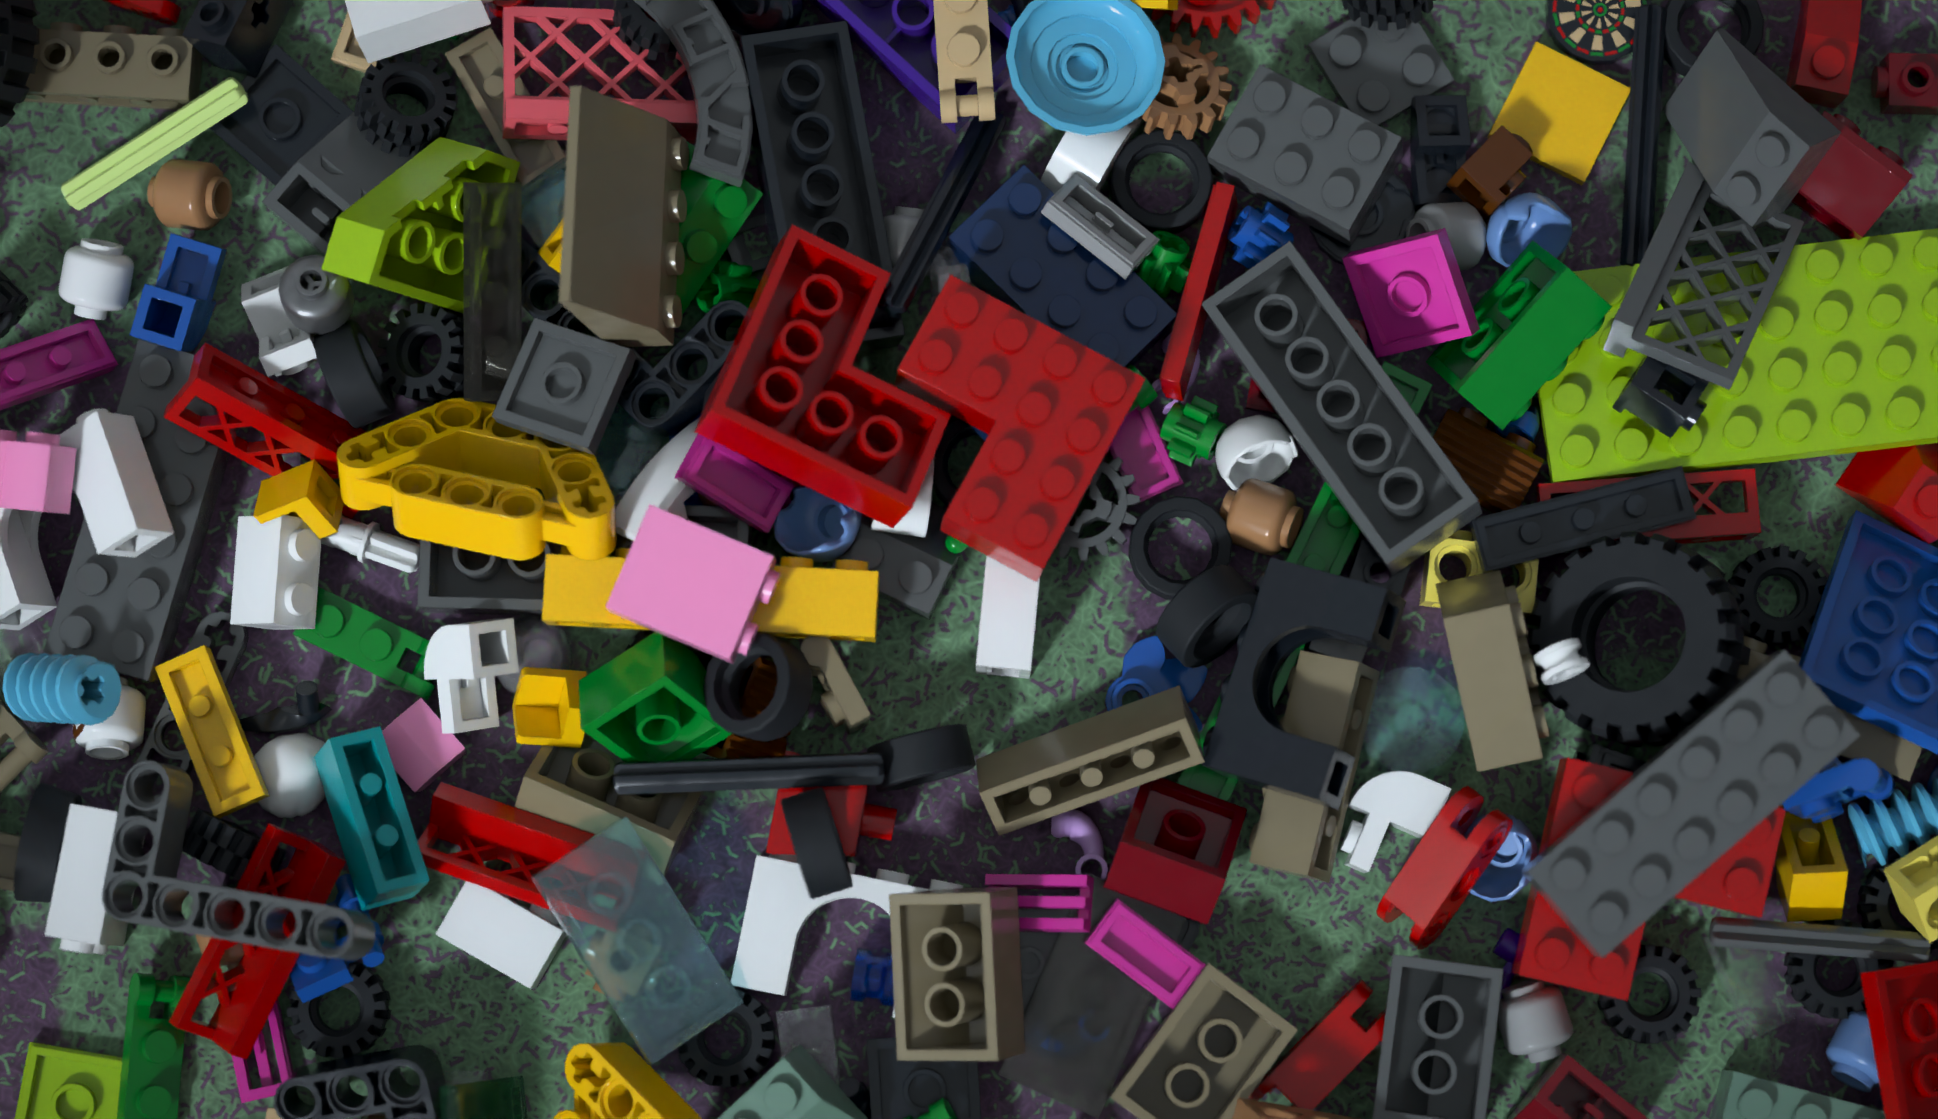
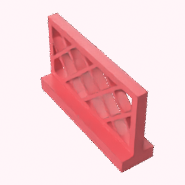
(547, 116)

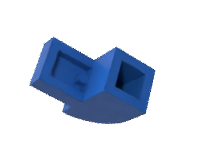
(181, 302)

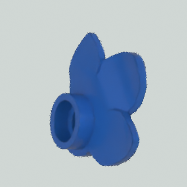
(1150, 673)

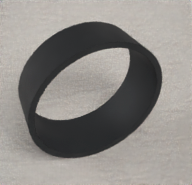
(42, 843)

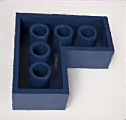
(1053, 278)

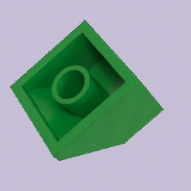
(649, 703)

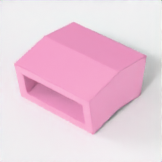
(419, 747)

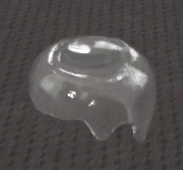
(538, 647)

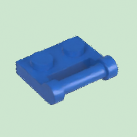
(1826, 791)

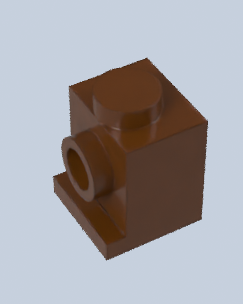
(1492, 172)

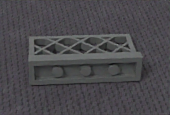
(1658, 272)

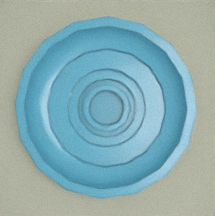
(1085, 63)

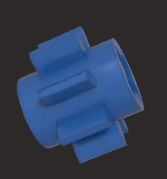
(1258, 233)

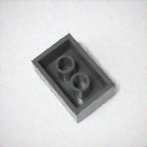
(1305, 155)

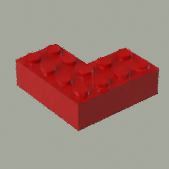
(799, 401)
(1045, 412)
(1552, 950)

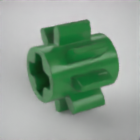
(1166, 265)
(728, 283)
(1192, 430)

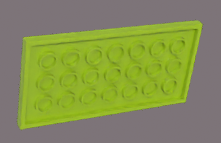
(1830, 371)

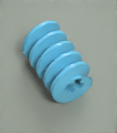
(61, 688)
(1895, 825)

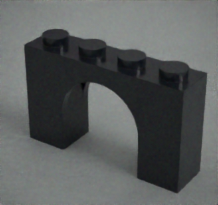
(1291, 610)

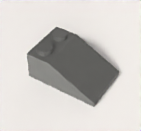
(1747, 129)

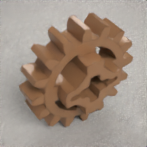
(1185, 79)

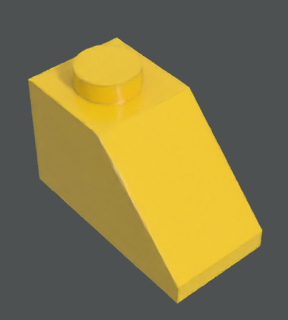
(1810, 870)

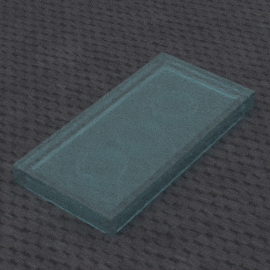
(637, 940)

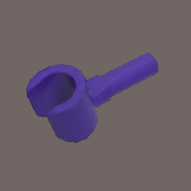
(1506, 949)

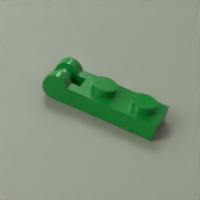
(367, 642)
(151, 1050)

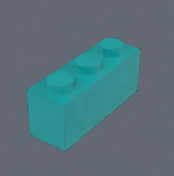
(371, 818)

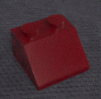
(1176, 849)

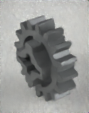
(1104, 511)

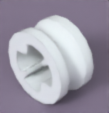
(1561, 661)

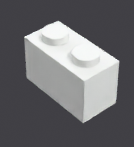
(275, 574)
(503, 933)

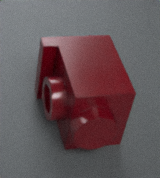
(1896, 93)

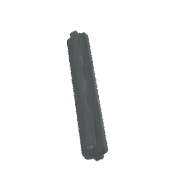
(1819, 939)

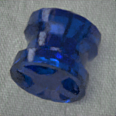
(872, 977)

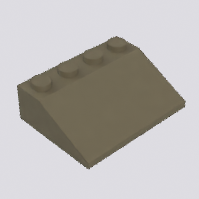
(622, 220)

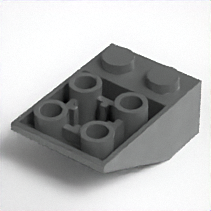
(331, 180)

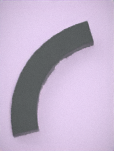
(717, 84)

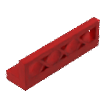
(254, 400)
(1705, 527)
(490, 832)
(253, 986)

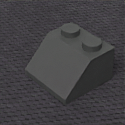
(909, 567)

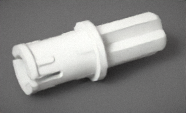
(371, 543)

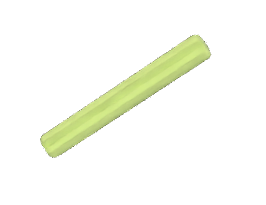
(154, 143)

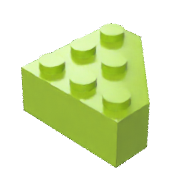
(411, 224)

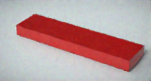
(1198, 288)

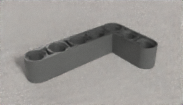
(212, 904)

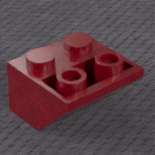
(1851, 182)
(1572, 1092)

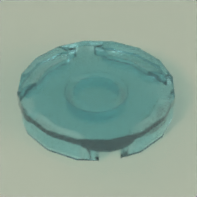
(1413, 721)

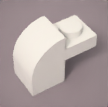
(1086, 156)
(281, 344)
(465, 663)
(1391, 799)

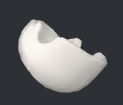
(1254, 450)
(290, 775)

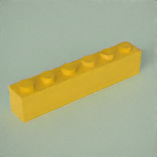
(805, 603)

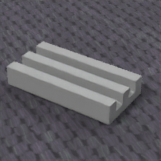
(1095, 230)

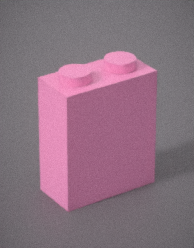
(693, 585)

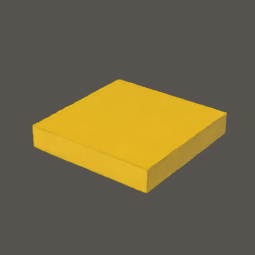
(1562, 111)

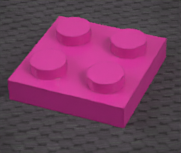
(1411, 293)

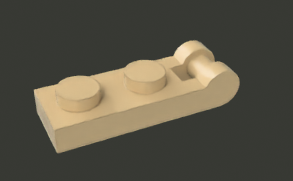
(964, 58)

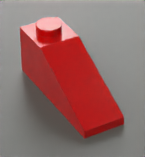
(1825, 50)

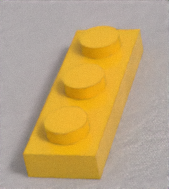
(211, 731)

